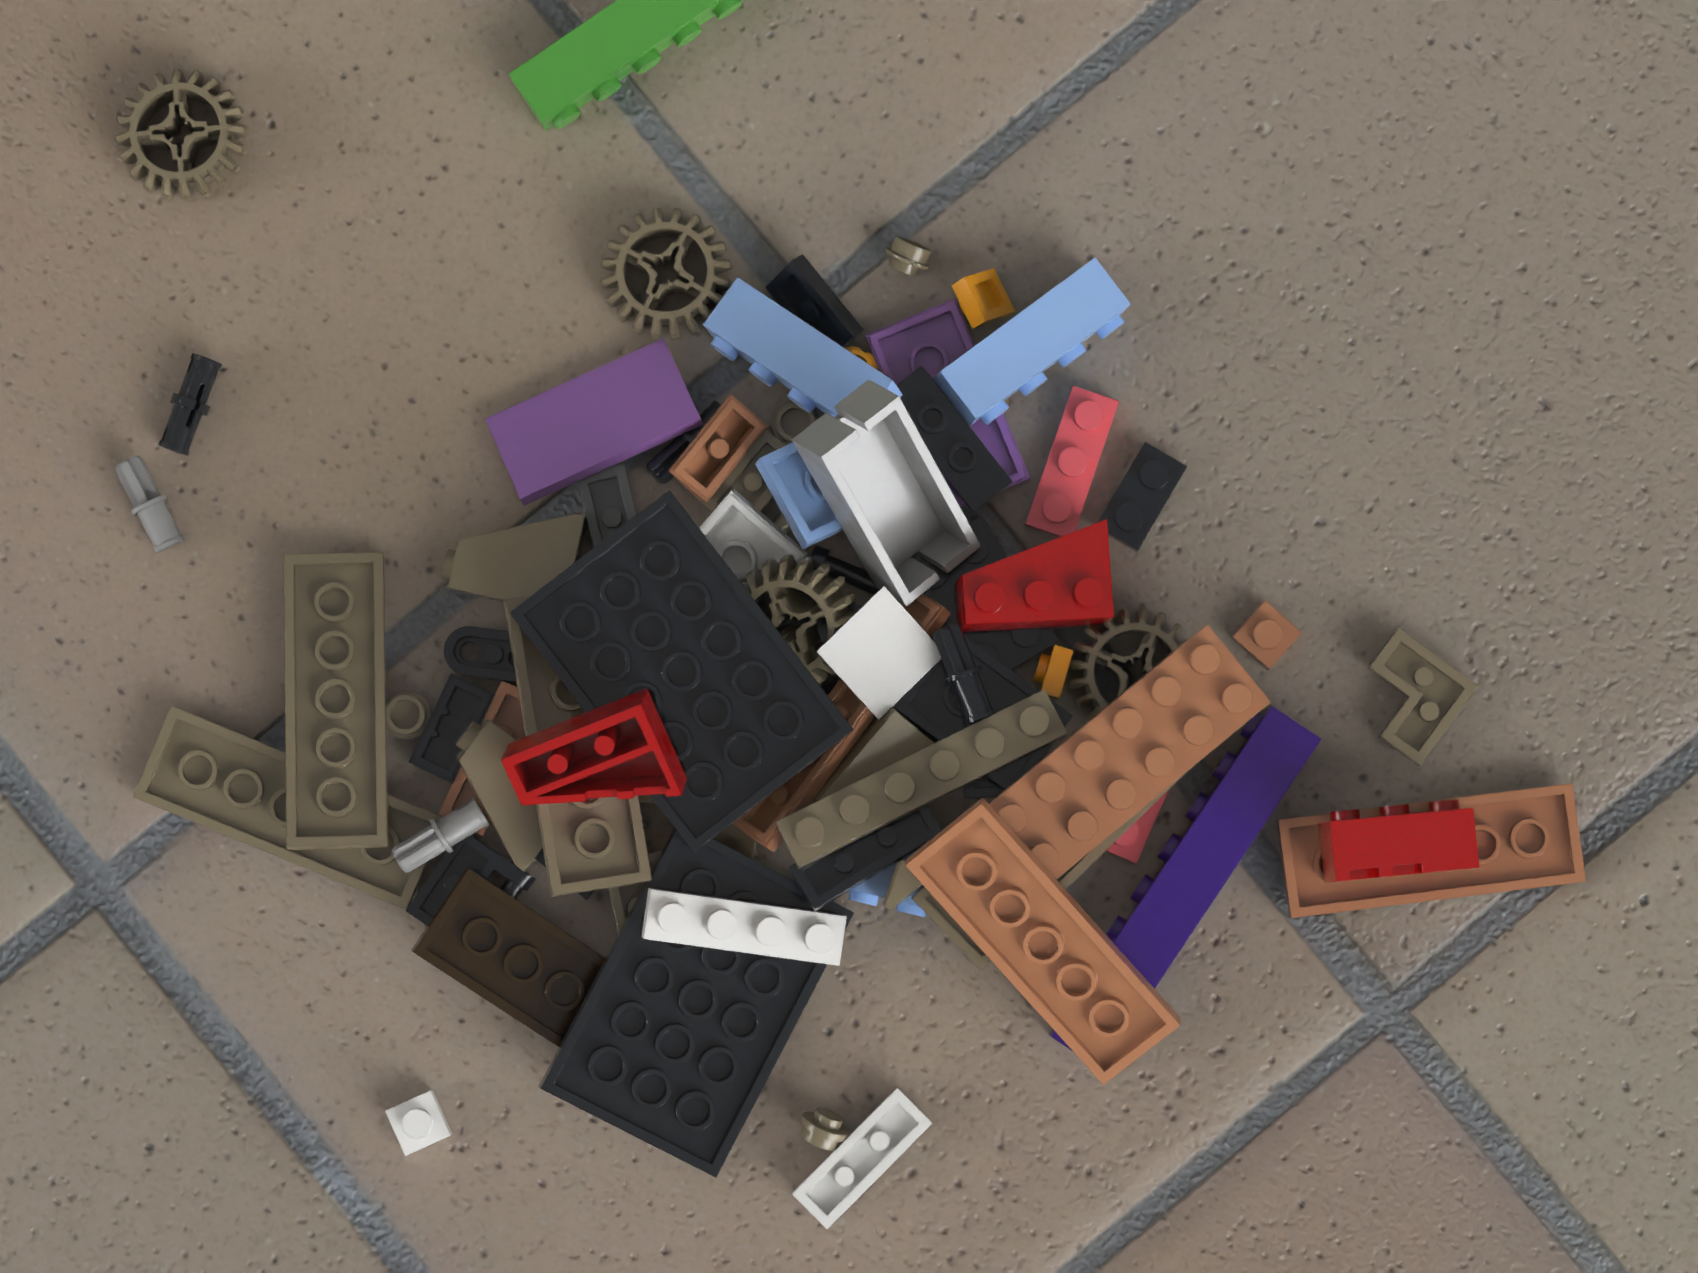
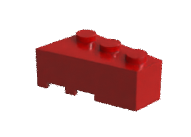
(1041, 587)
(598, 754)
(1398, 842)

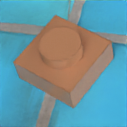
(1266, 635)

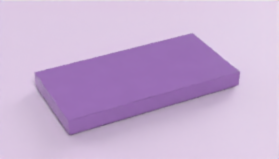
(935, 341)
(593, 421)

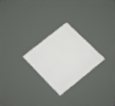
(880, 652)

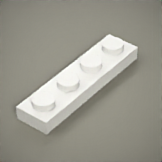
(743, 926)

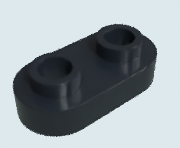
(493, 655)

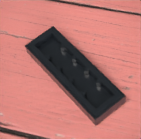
(952, 442)

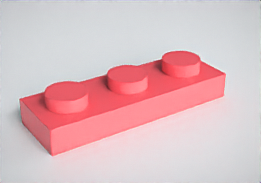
(1072, 462)

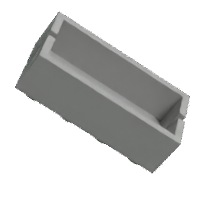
(886, 491)

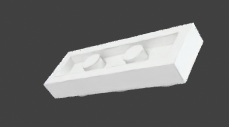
(862, 1158)

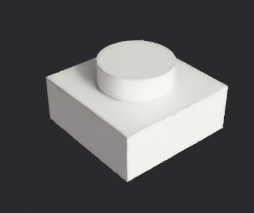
(418, 1122)

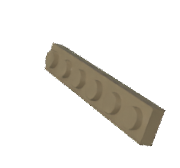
(921, 778)

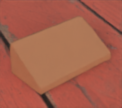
(717, 448)

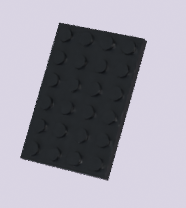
(673, 618)
(682, 1032)

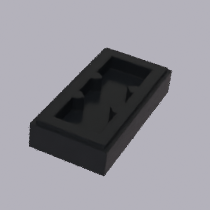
(454, 711)

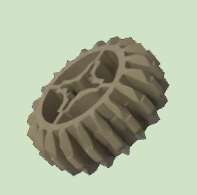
(161, 135)
(645, 261)
(783, 584)
(1095, 654)

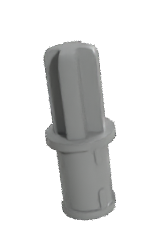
(148, 504)
(440, 836)

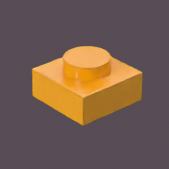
(983, 298)
(1053, 670)

